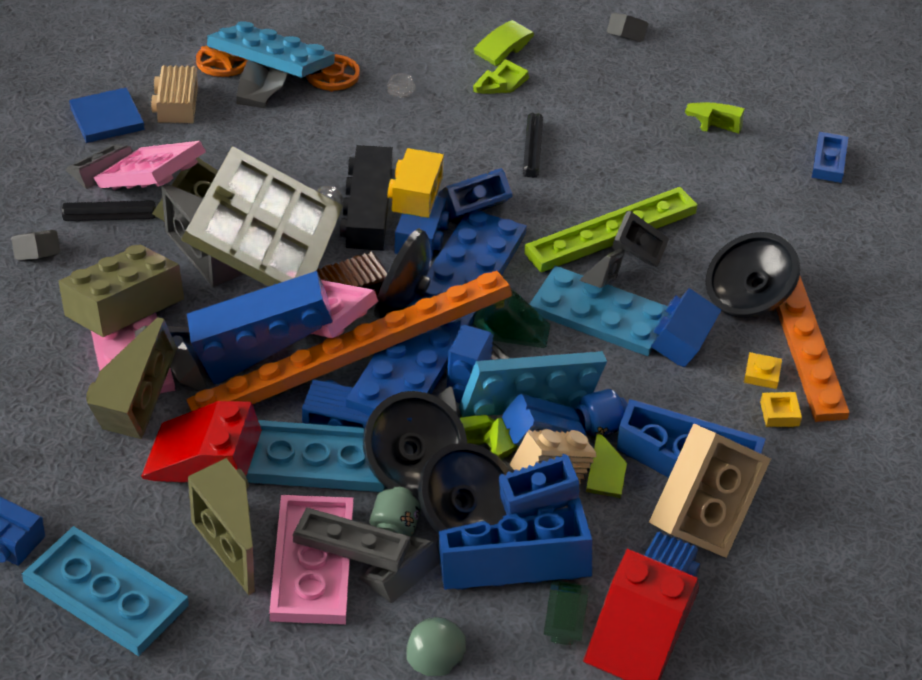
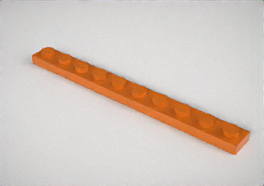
(358, 343)

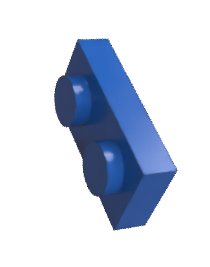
(830, 157)

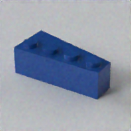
(518, 549)

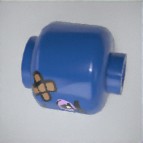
(601, 412)

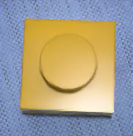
(763, 370)
(781, 409)

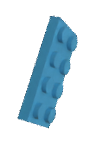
(271, 49)
(599, 312)
(551, 378)
(312, 457)
(105, 590)

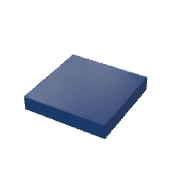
(106, 115)

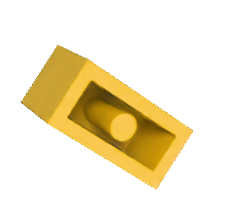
(416, 182)

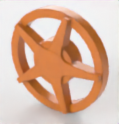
(219, 60)
(335, 73)

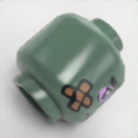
(396, 511)

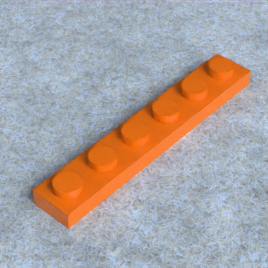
(812, 357)

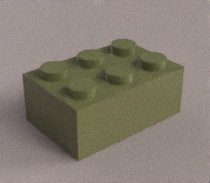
(121, 290)

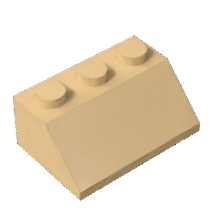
(709, 490)

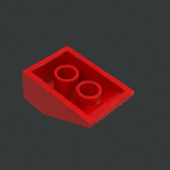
(203, 439)
(641, 618)

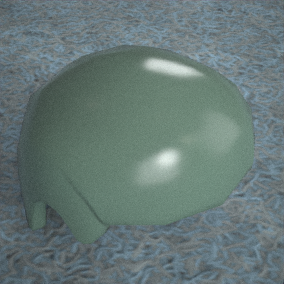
(435, 646)

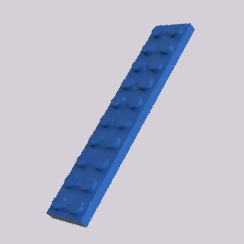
(475, 247)

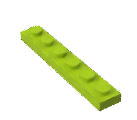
(601, 231)

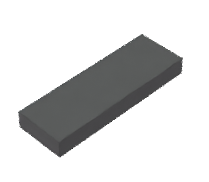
(351, 539)

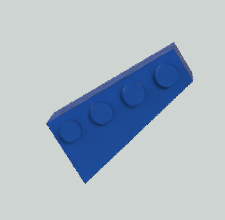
(257, 324)
(658, 435)

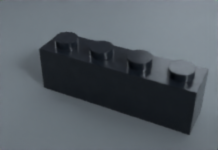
(368, 198)

